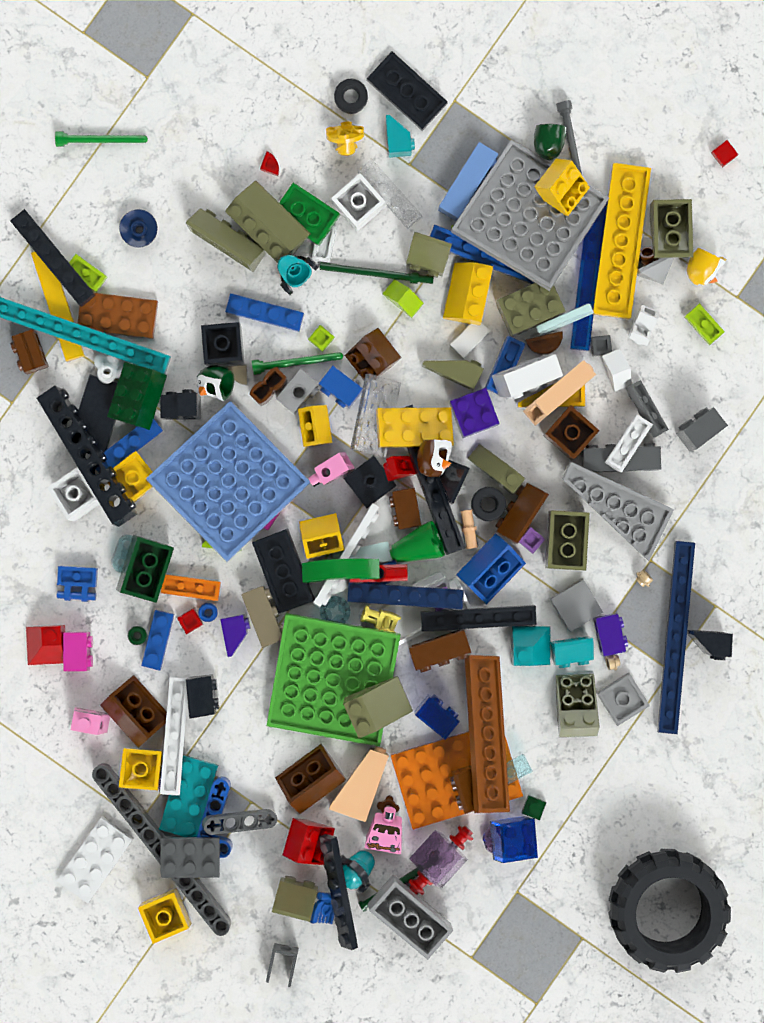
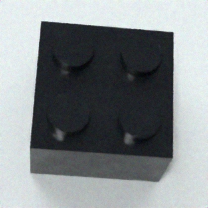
(222, 344)

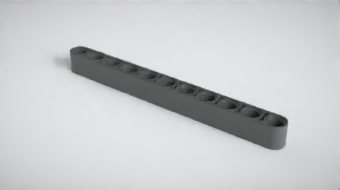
(152, 843)

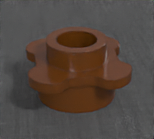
(647, 255)
(388, 801)

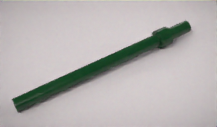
(414, 277)

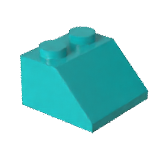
(572, 651)

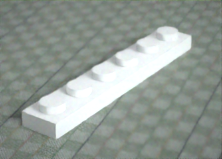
(351, 549)
(174, 737)

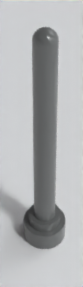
(564, 109)

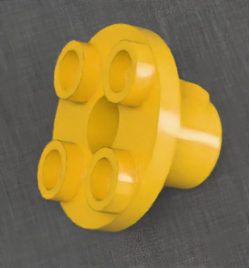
(345, 137)

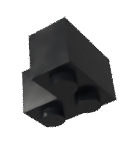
(180, 405)

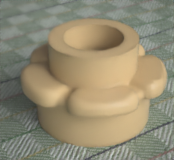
(644, 578)
(612, 662)

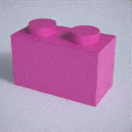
(77, 651)

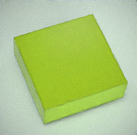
(321, 338)

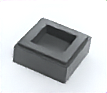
(601, 345)

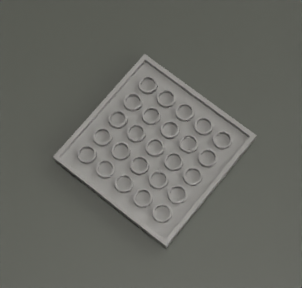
(518, 225)

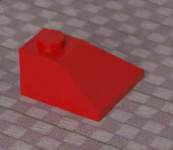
(45, 644)

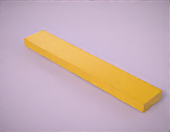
(57, 305)

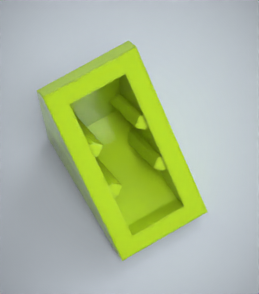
(403, 298)

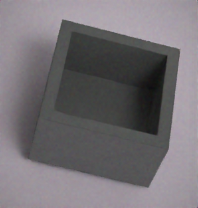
(701, 429)

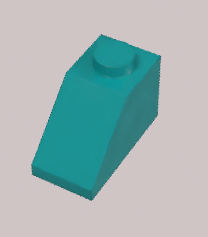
(398, 138)

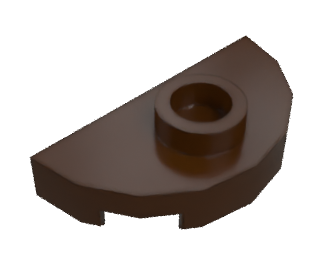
(546, 343)

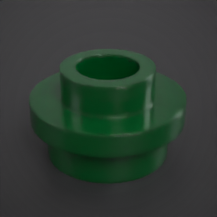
(132, 639)

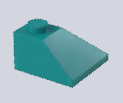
(530, 645)

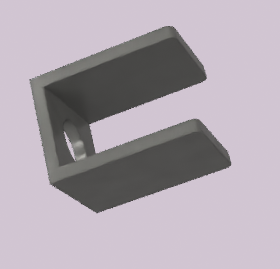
(287, 950)

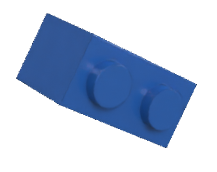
(340, 387)

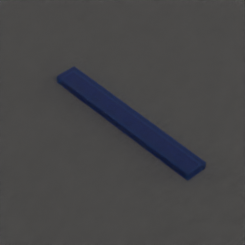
(587, 282)

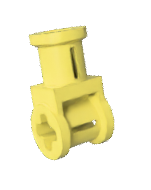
(382, 620)

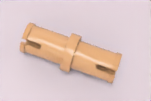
(469, 529)

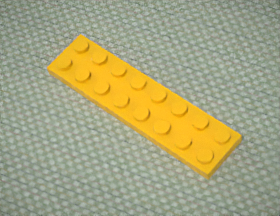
(621, 241)

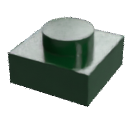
(533, 807)

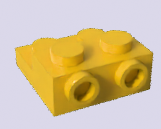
(133, 474)

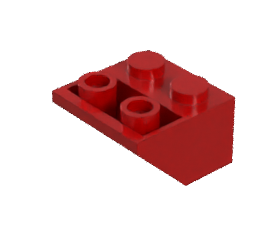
(304, 841)

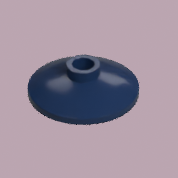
(132, 221)

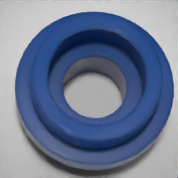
(203, 616)

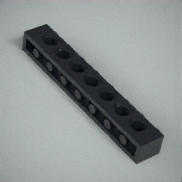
(50, 402)

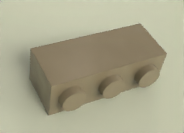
(263, 615)

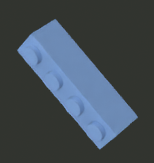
(468, 181)

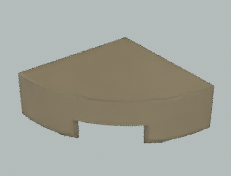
(240, 374)

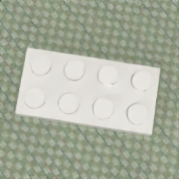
(95, 859)

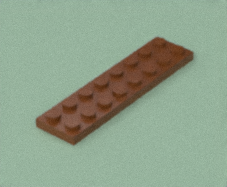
(487, 734)

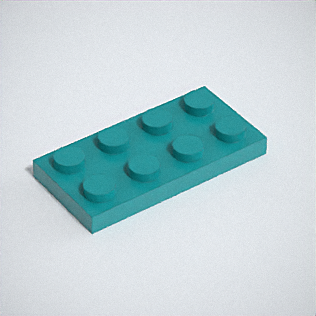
(185, 811)

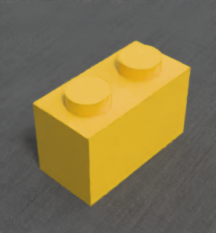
(315, 425)

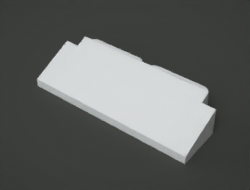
(410, 621)

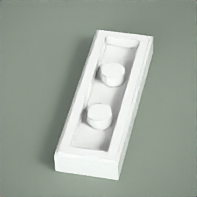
(628, 443)

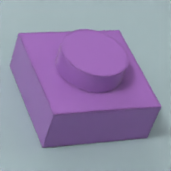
(531, 540)

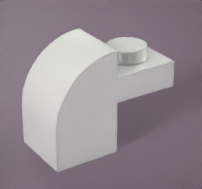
(643, 325)

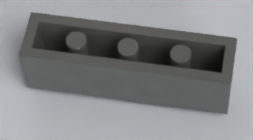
(644, 459)

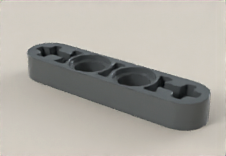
(239, 825)

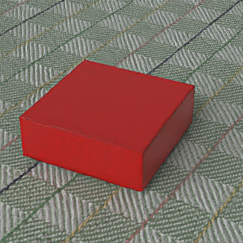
(724, 153)
(190, 621)

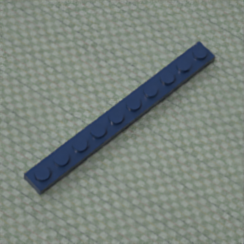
(676, 637)

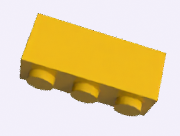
(468, 292)

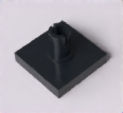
(369, 482)

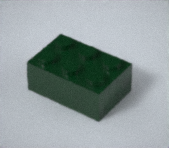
(137, 395)
(144, 568)

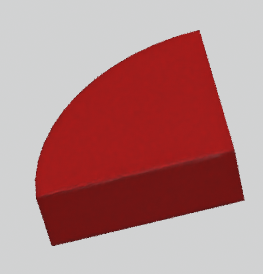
(270, 164)

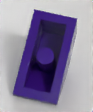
(234, 632)

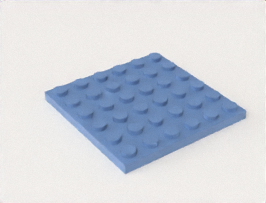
(228, 481)

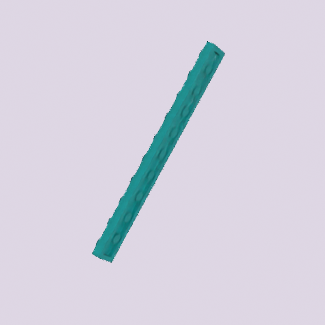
(83, 336)

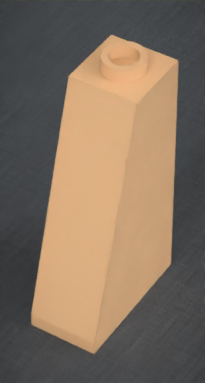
(559, 392)
(360, 788)

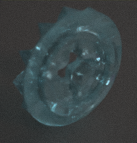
(343, 607)

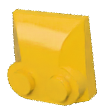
(140, 769)

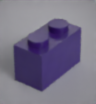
(610, 634)

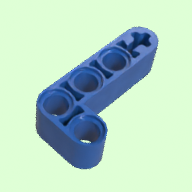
(210, 811)

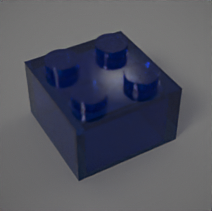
(436, 716)
(513, 839)

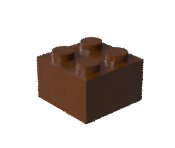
(571, 433)

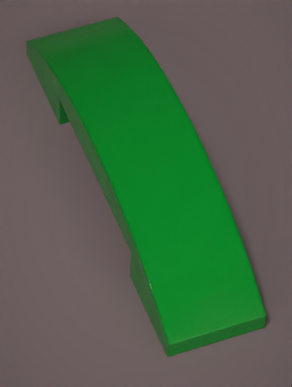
(340, 569)

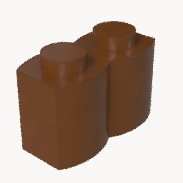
(264, 390)

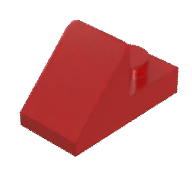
(398, 467)

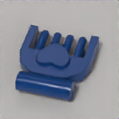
(323, 908)

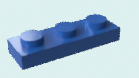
(506, 359)
(158, 640)

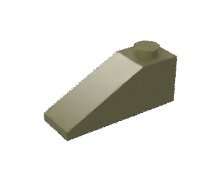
(458, 371)
(496, 469)

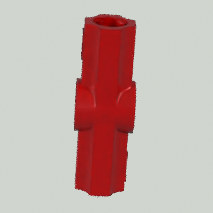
(394, 572)

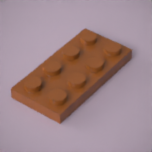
(120, 315)

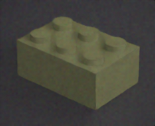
(529, 308)
(567, 540)

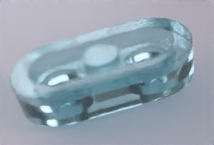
(120, 552)

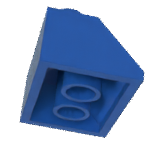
(491, 568)

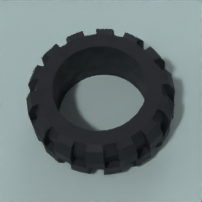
(700, 941)

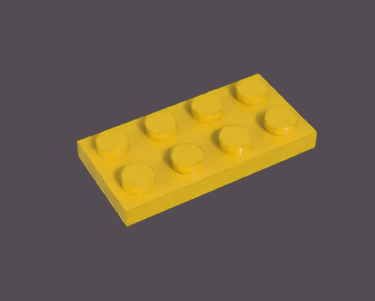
(412, 426)

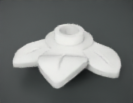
(108, 364)

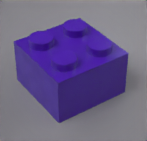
(474, 413)

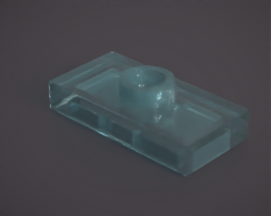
(518, 768)

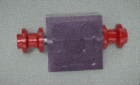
(439, 859)

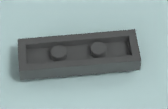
(647, 408)

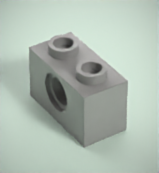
(300, 380)

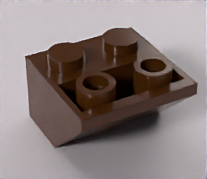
(373, 354)
(462, 782)

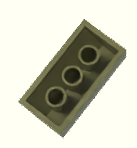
(267, 221)
(226, 239)

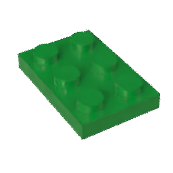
(310, 212)

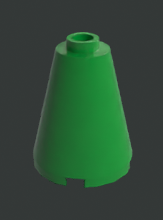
(418, 545)

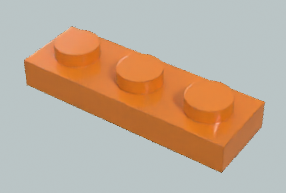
(191, 587)

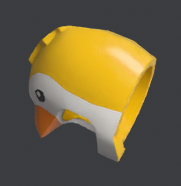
(703, 267)

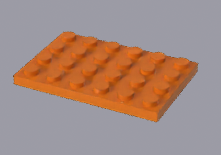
(425, 779)

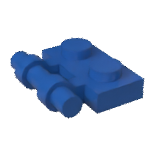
(77, 576)

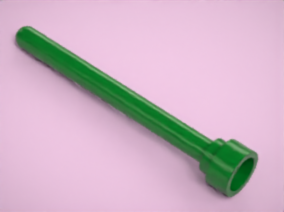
(63, 139)
(260, 366)

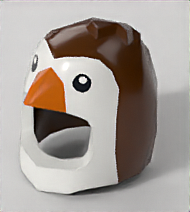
(431, 460)

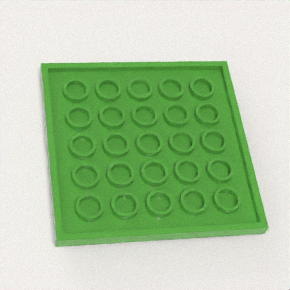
(320, 667)

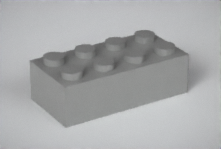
(410, 917)

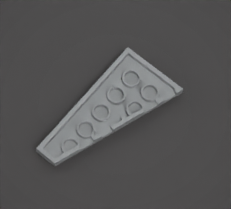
(627, 511)

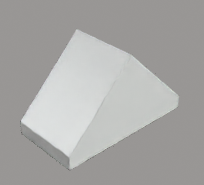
(617, 369)

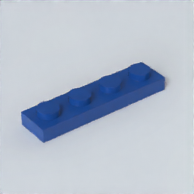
(264, 312)
(130, 443)

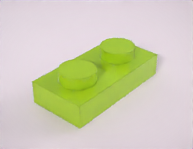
(88, 273)
(704, 324)

